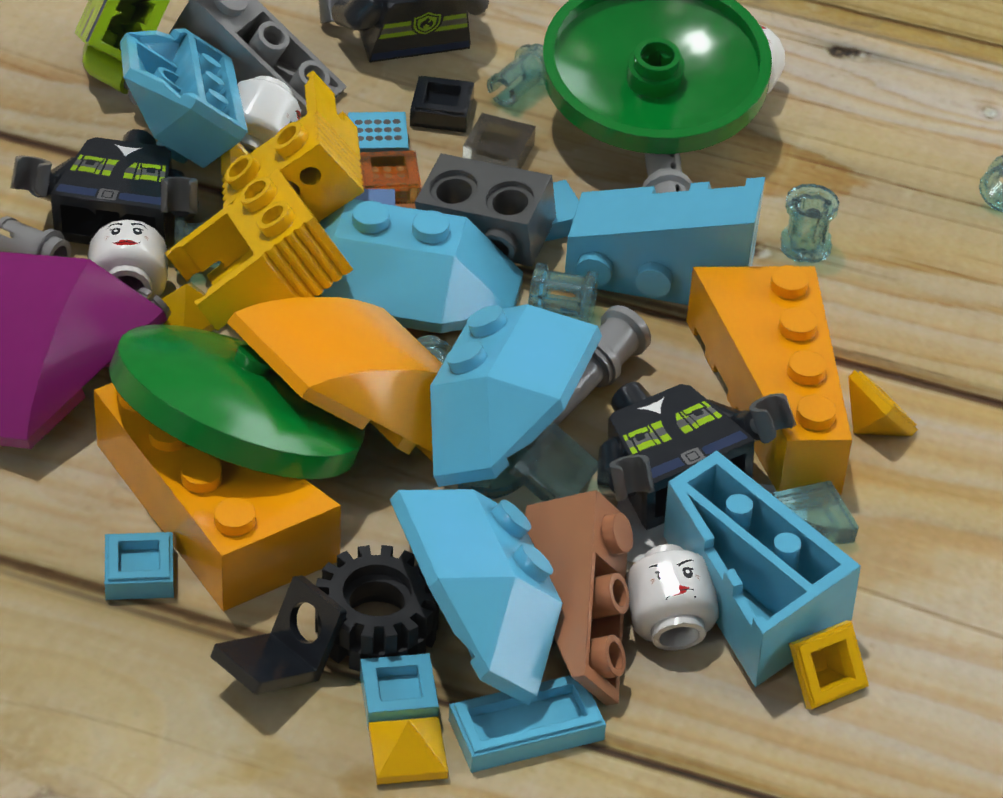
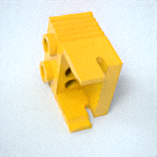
(314, 155)
(266, 251)

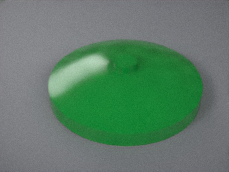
(657, 71)
(229, 403)

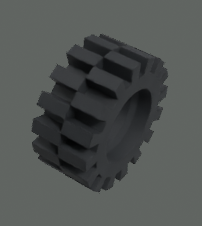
(381, 580)

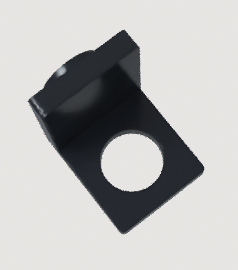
(284, 655)

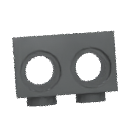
(502, 201)

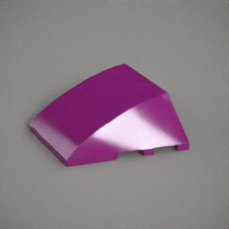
(56, 335)

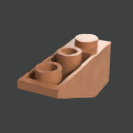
(588, 552)

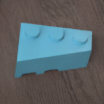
(652, 240)
(766, 563)

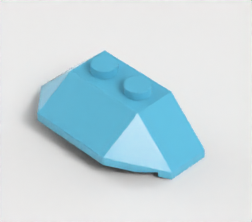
(184, 93)
(419, 265)
(503, 387)
(485, 582)

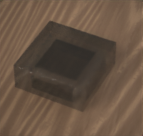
(499, 141)

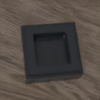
(442, 104)

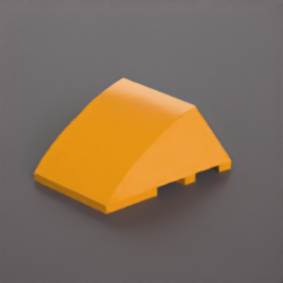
(347, 362)

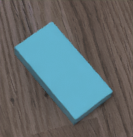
(505, 731)

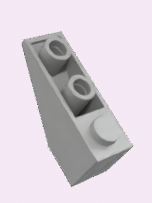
(256, 43)

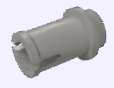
(31, 240)

